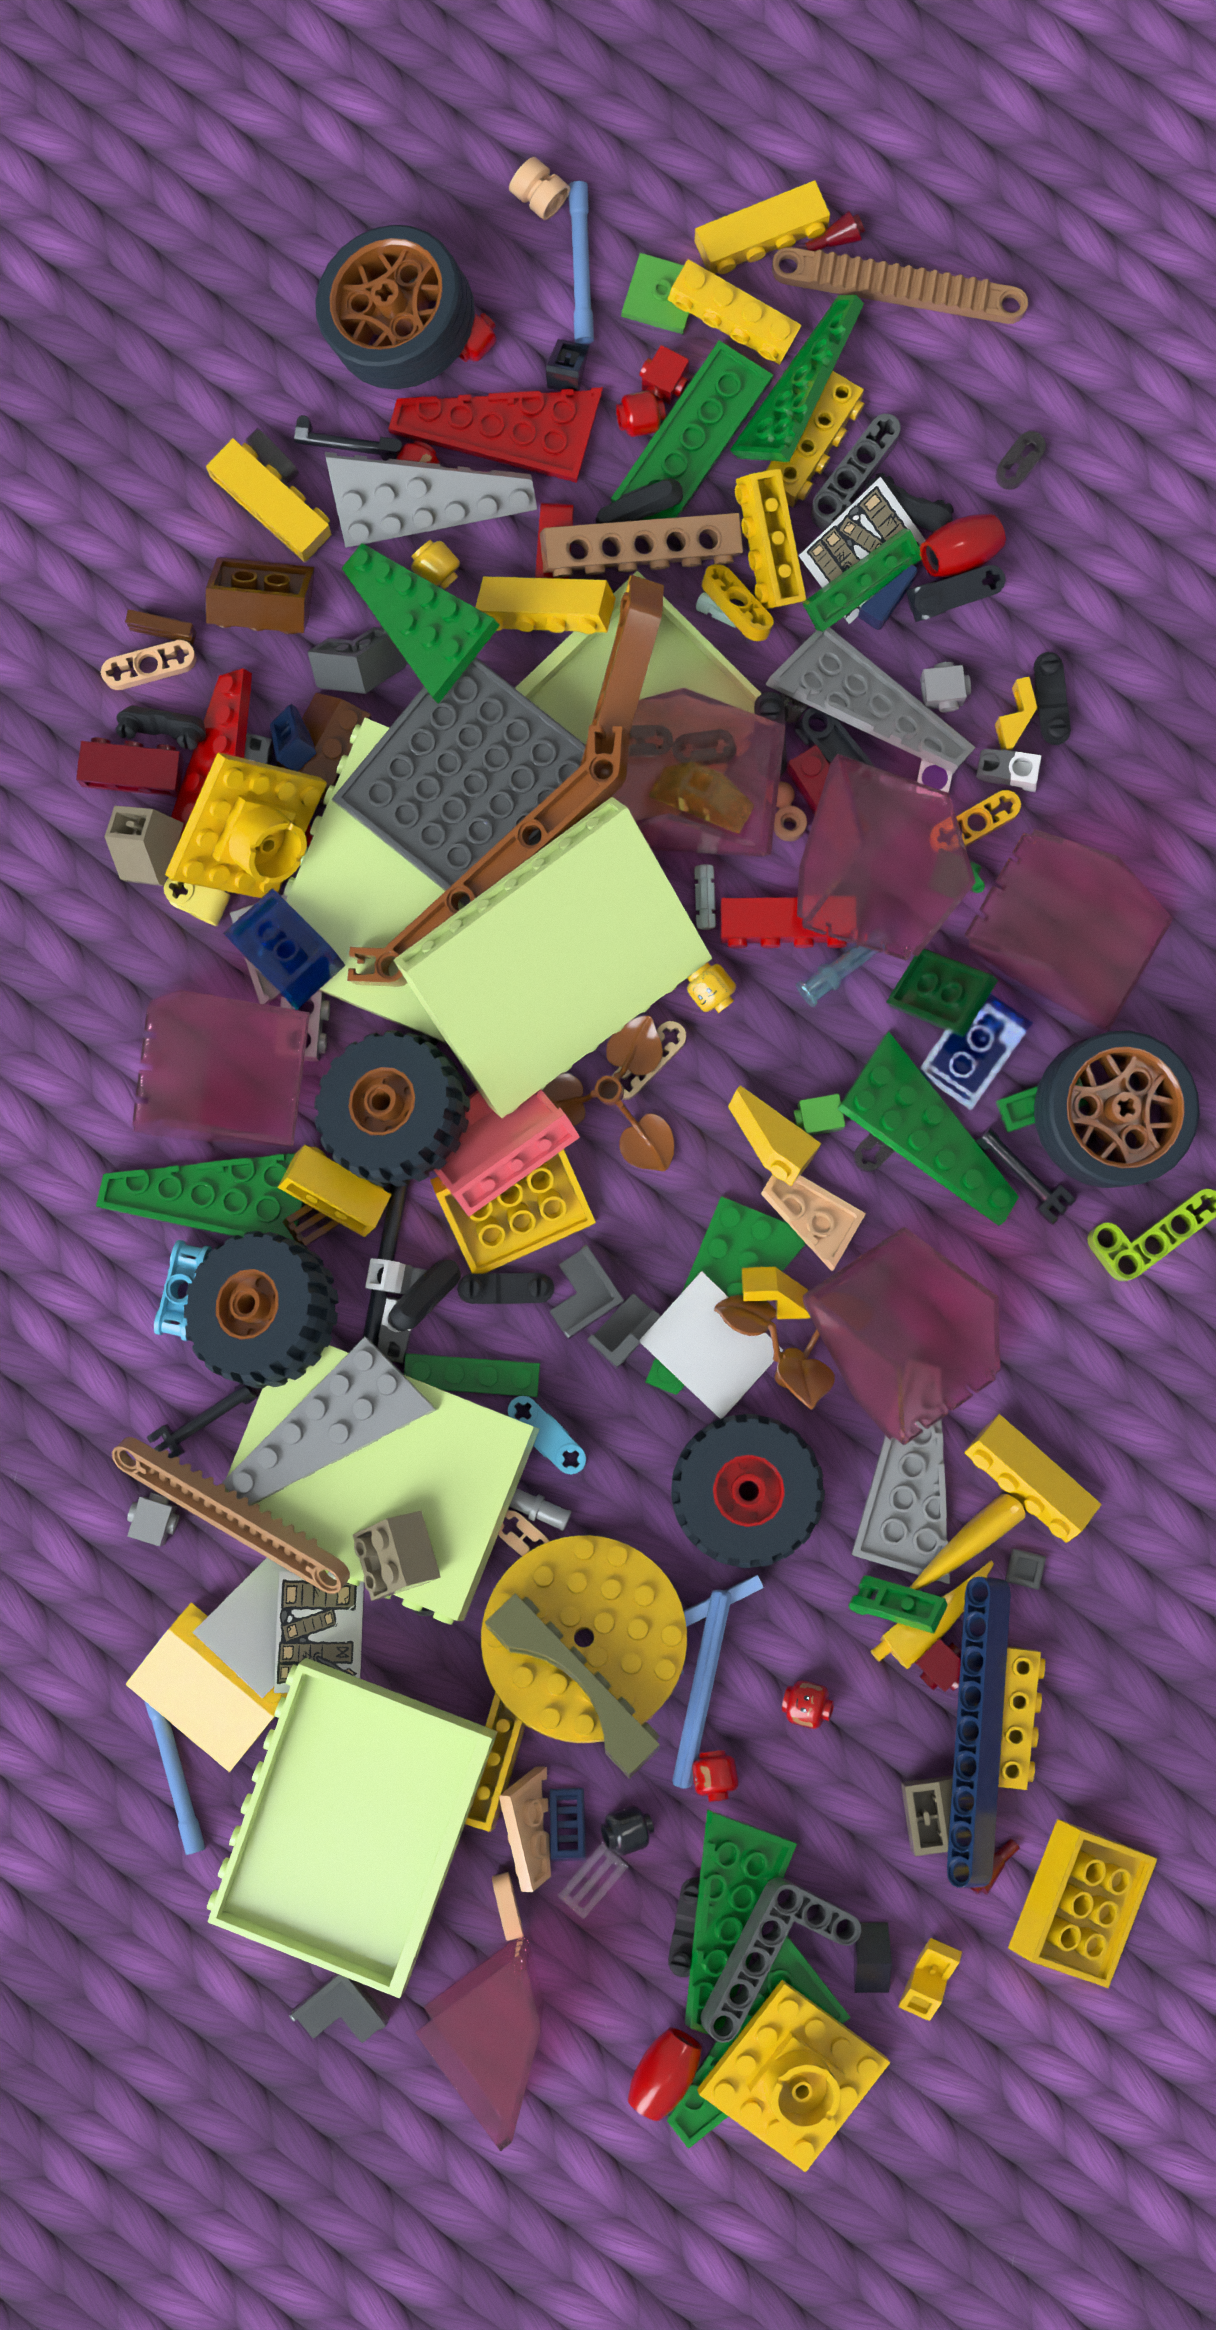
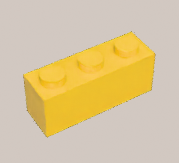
(334, 1190)

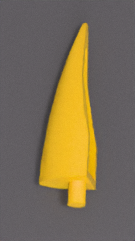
(973, 1538)
(909, 1643)

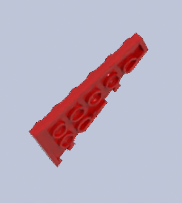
(513, 428)
(225, 733)

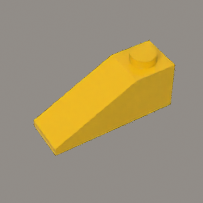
(775, 1139)

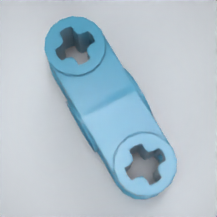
(180, 1271)
(551, 1438)

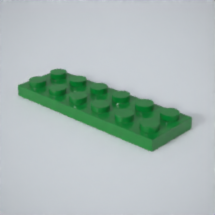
(699, 426)

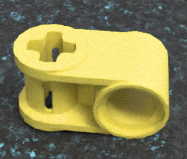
(200, 901)

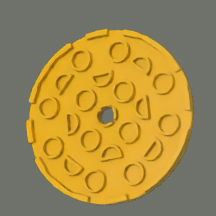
(634, 1625)

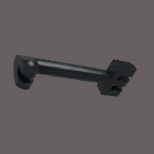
(386, 447)
(1049, 1198)
(172, 1440)

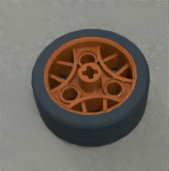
(376, 274)
(1117, 1109)

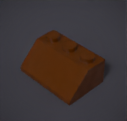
(259, 595)
(330, 727)

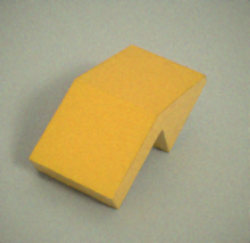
(1012, 726)
(773, 1284)
(929, 1979)

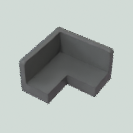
(357, 663)
(594, 1294)
(623, 1330)
(342, 1999)

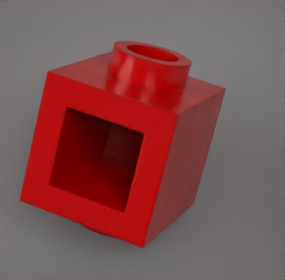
(665, 374)

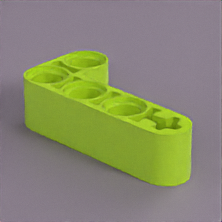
(1161, 1230)

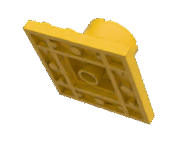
(246, 827)
(793, 2076)

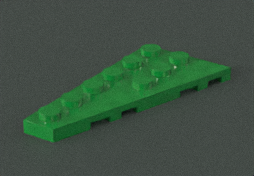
(788, 407)
(427, 624)
(912, 1119)
(207, 1196)
(734, 1241)
(733, 1874)
(694, 2114)

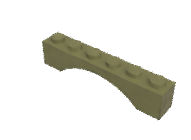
(524, 1633)

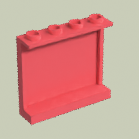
(503, 1150)

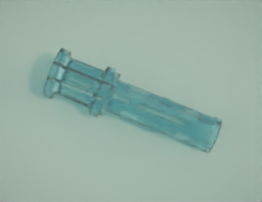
(830, 975)

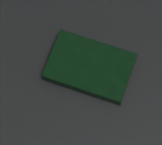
(942, 991)

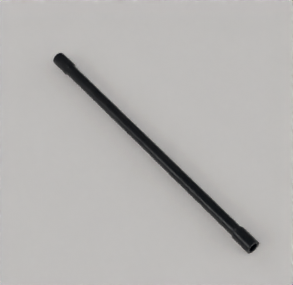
(387, 1252)

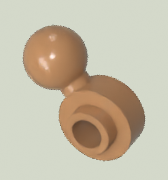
(788, 813)

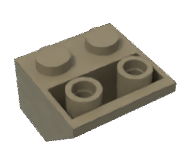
(142, 843)
(396, 1555)
(928, 1814)

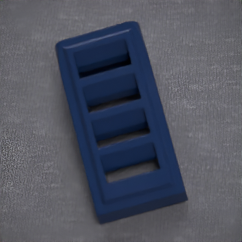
(883, 603)
(291, 739)
(567, 1854)

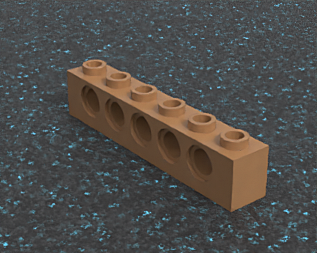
(722, 529)

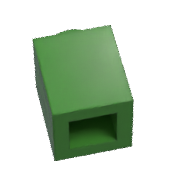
(819, 1115)

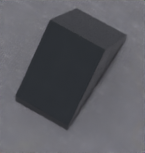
(566, 365)
(872, 1959)

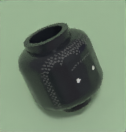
(627, 1830)

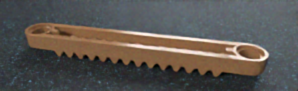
(899, 285)
(231, 1514)

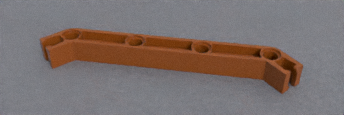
(628, 661)
(556, 814)

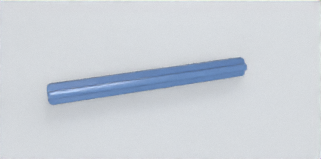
(701, 1687)

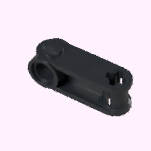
(938, 597)
(832, 740)

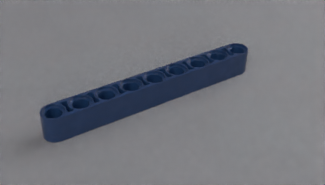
(978, 1732)

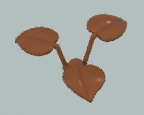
(639, 1050)
(802, 1376)

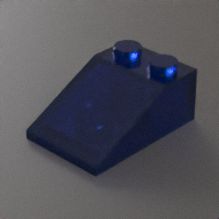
(284, 949)
(970, 1063)

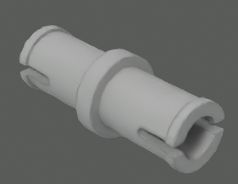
(540, 1509)

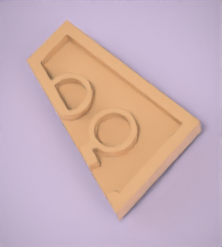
(815, 1215)
(523, 1817)

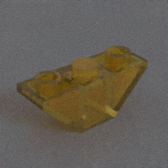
(703, 794)

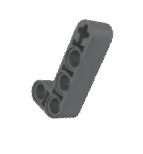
(856, 471)

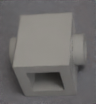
(945, 687)
(152, 1519)

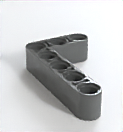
(767, 1947)

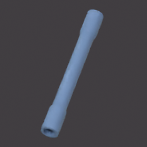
(579, 211)
(188, 1823)

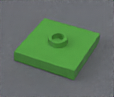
(649, 295)

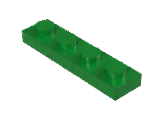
(862, 580)
(474, 1374)

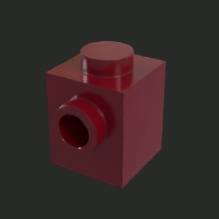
(941, 1666)

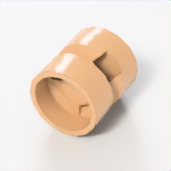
(536, 186)

